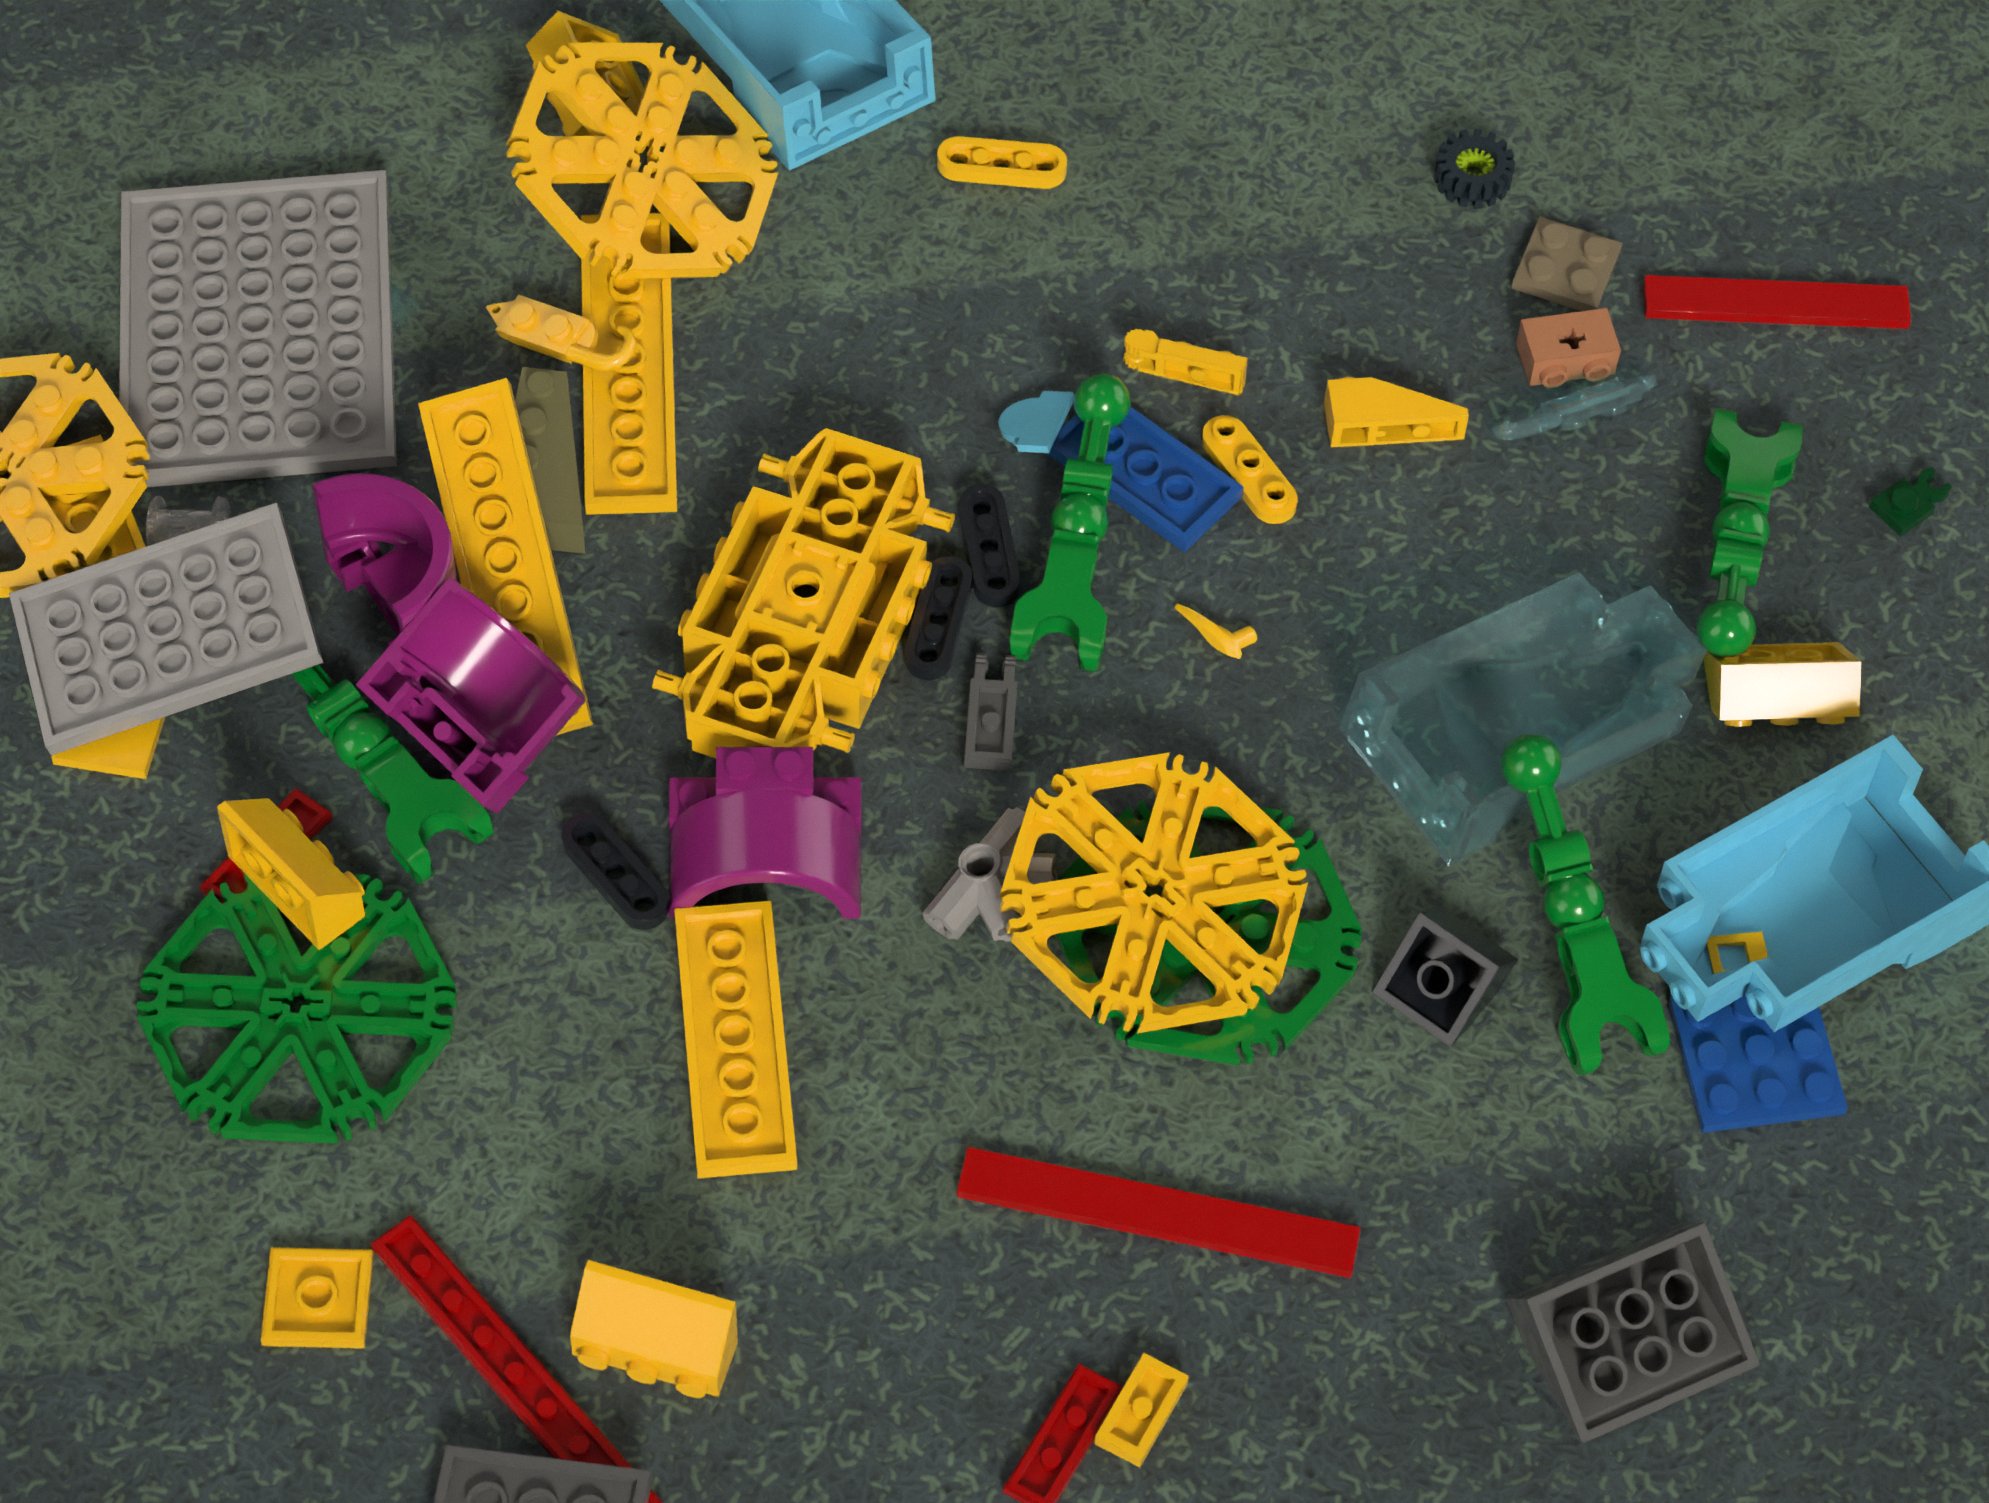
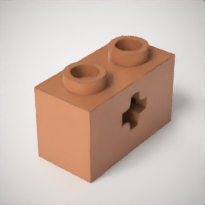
(1568, 347)

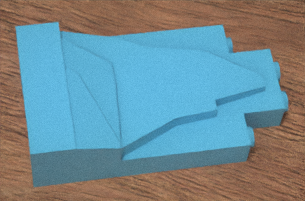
(815, 67)
(1823, 888)

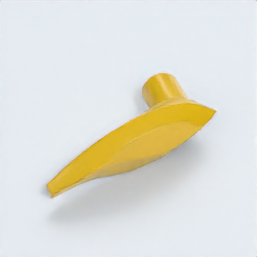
(1218, 636)

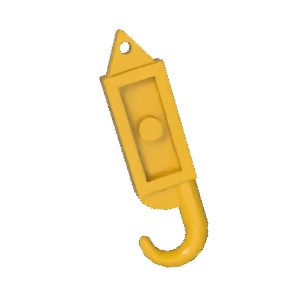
(557, 333)

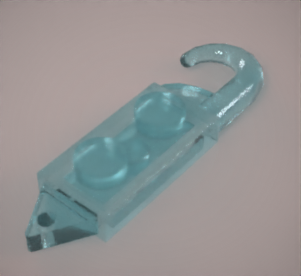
(1575, 408)

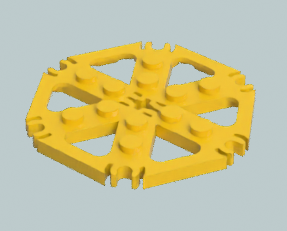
(614, 158)
(47, 470)
(1145, 922)

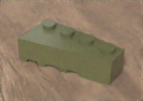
(549, 440)

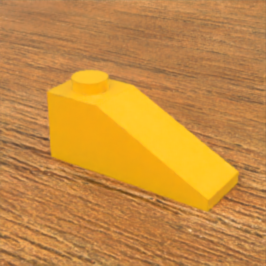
(1383, 413)

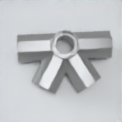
(970, 894)

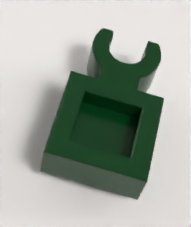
(1908, 505)

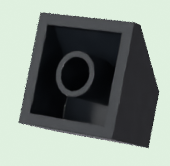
(1444, 974)

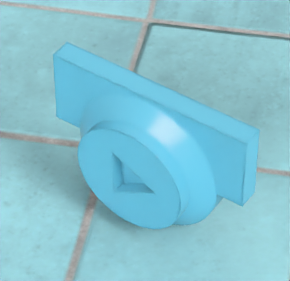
(1036, 421)

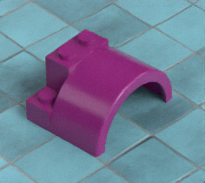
(373, 508)
(496, 699)
(765, 825)

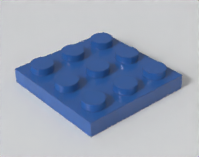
(1756, 1076)

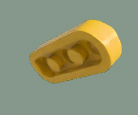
(984, 154)
(1259, 482)

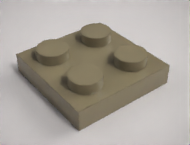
(1567, 265)

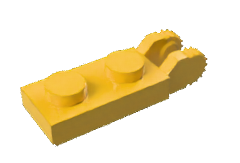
(1185, 362)

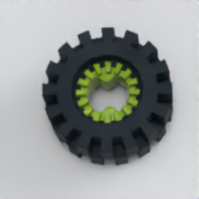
(1477, 152)

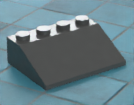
(1635, 1330)

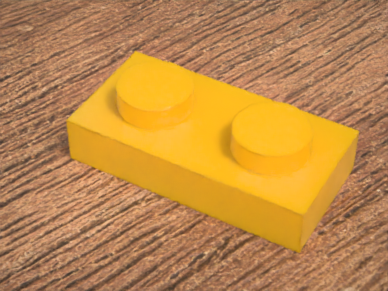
(1141, 1410)

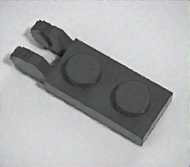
(991, 717)

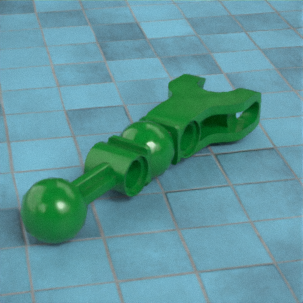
(1078, 525)
(1741, 529)
(411, 797)
(1574, 904)

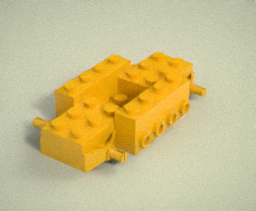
(783, 664)

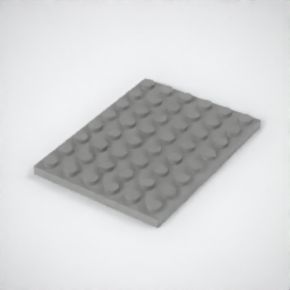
(258, 327)

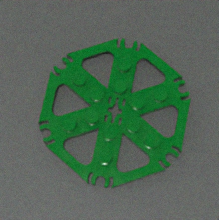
(1313, 947)
(273, 1032)

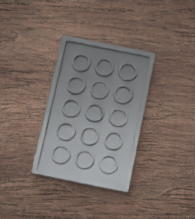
(164, 628)

